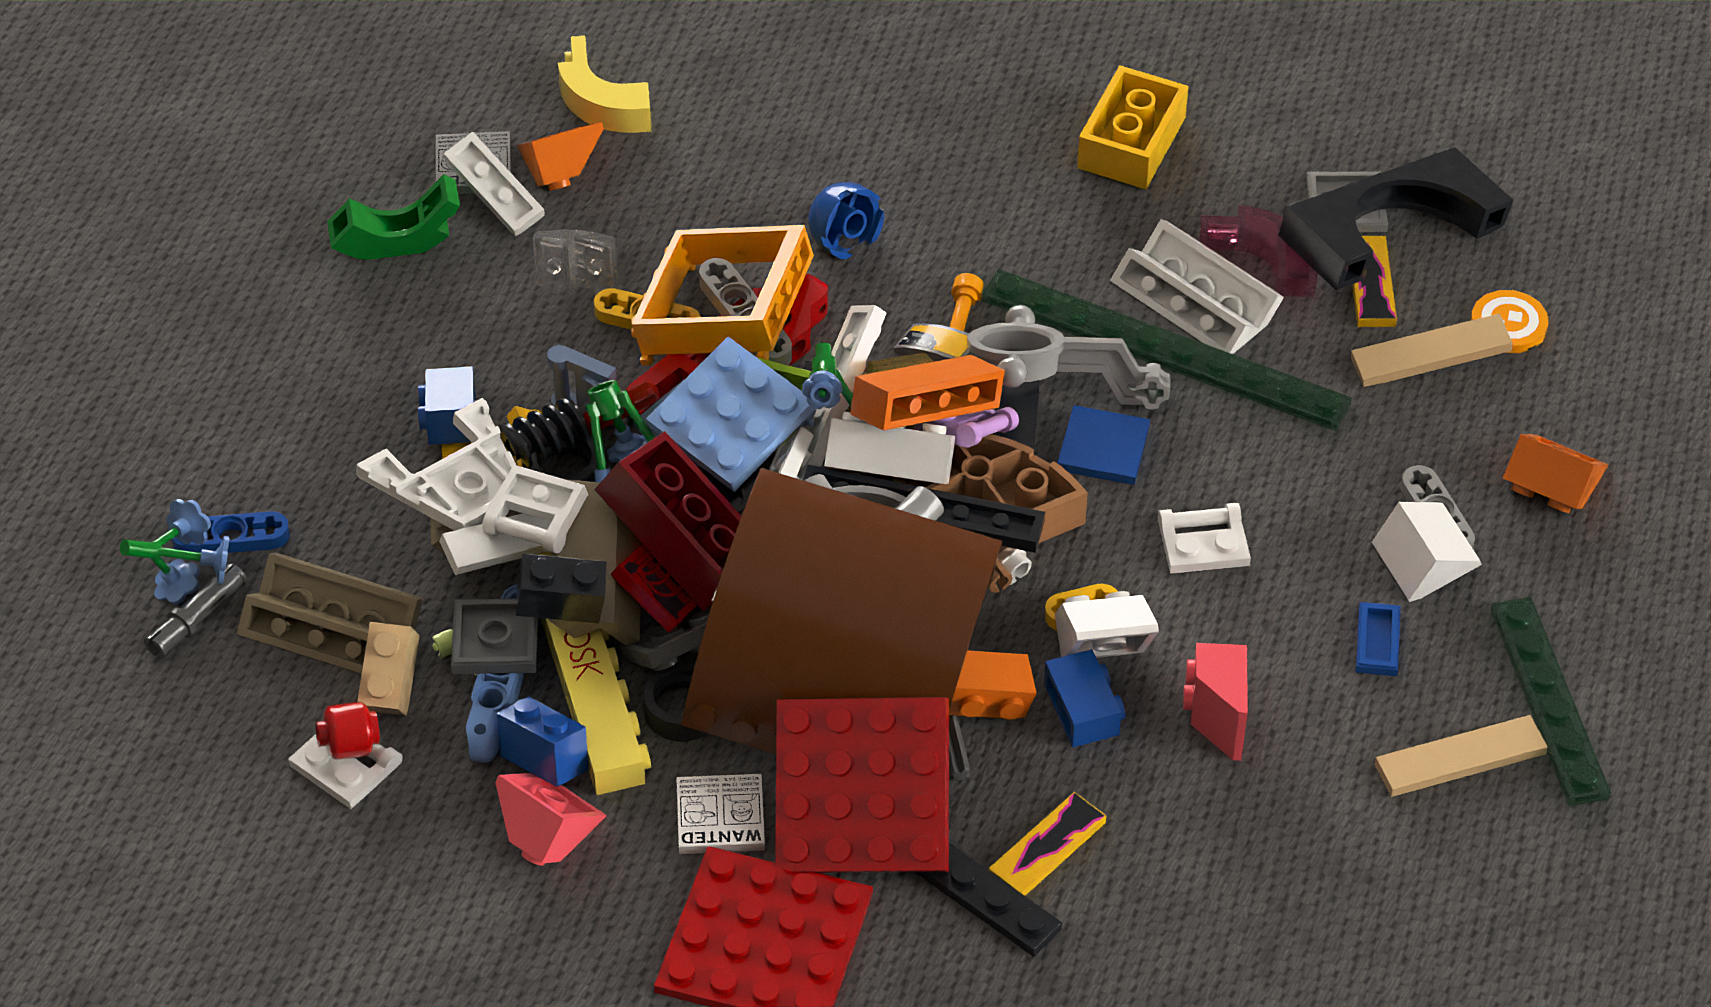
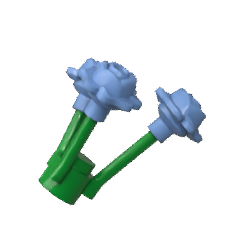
(609, 403)

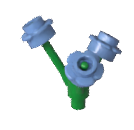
(824, 383)

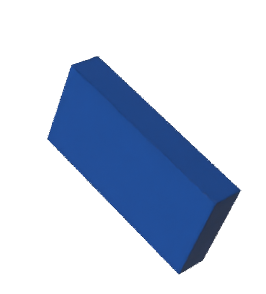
(1378, 639)

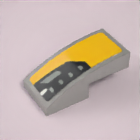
(935, 340)

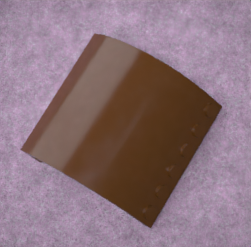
(833, 605)

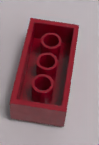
(674, 514)

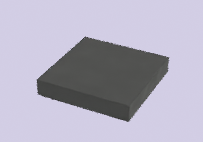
(492, 638)

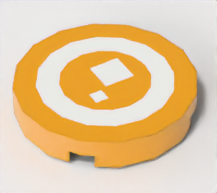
(1521, 314)

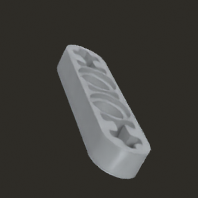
(735, 286)

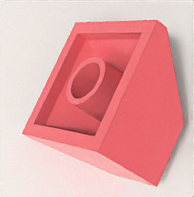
(543, 817)

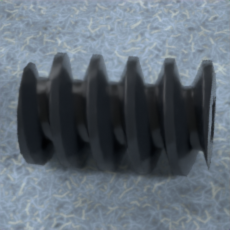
(544, 431)

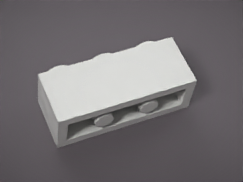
(891, 452)

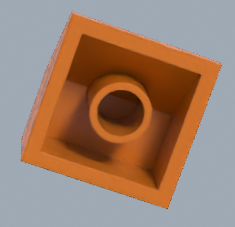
(1553, 472)

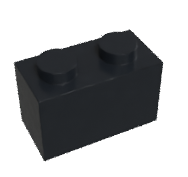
(561, 588)

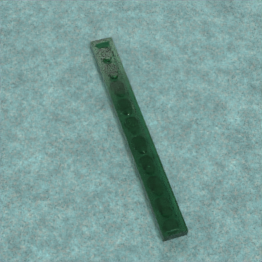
(1171, 350)

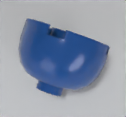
(845, 211)

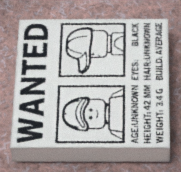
(720, 813)

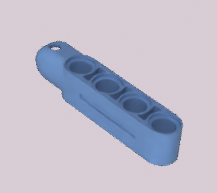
(489, 696)

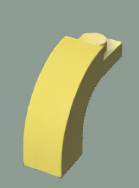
(595, 100)

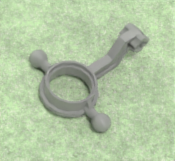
(1037, 352)

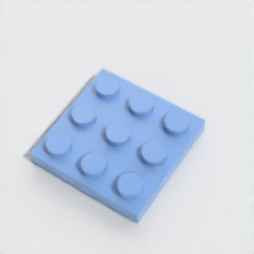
(731, 413)

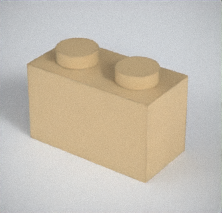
(388, 668)

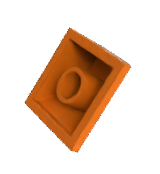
(560, 155)

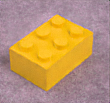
(1132, 127)

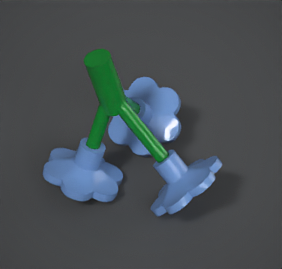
(180, 578)

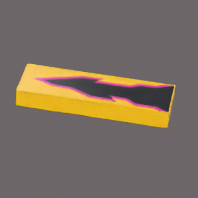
(1375, 294)
(1048, 844)

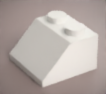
(1108, 625)

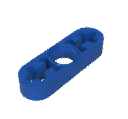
(260, 541)

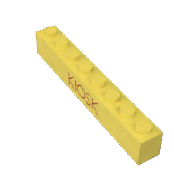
(600, 705)

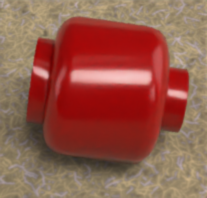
(348, 730)

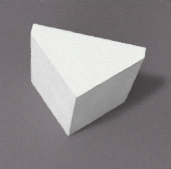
(1423, 548)

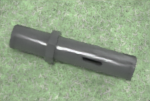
(183, 620)

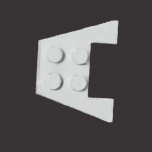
(457, 487)

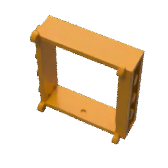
(759, 332)

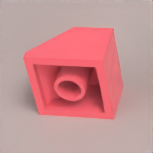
(1218, 695)

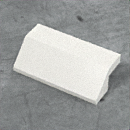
(1197, 289)

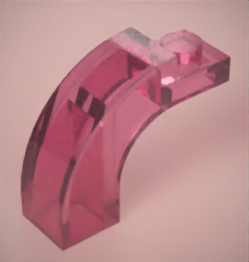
(1257, 233)

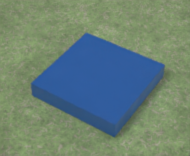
(1104, 444)

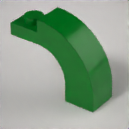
(391, 233)

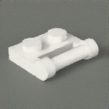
(536, 496)
(1205, 548)
(344, 778)

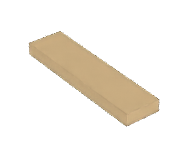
(1431, 350)
(1460, 755)

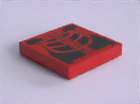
(654, 588)

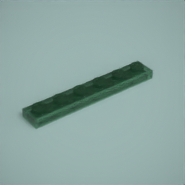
(1550, 701)

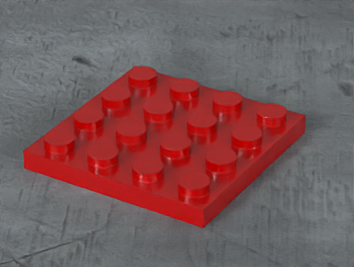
(862, 785)
(762, 935)

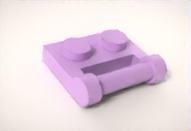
(974, 426)

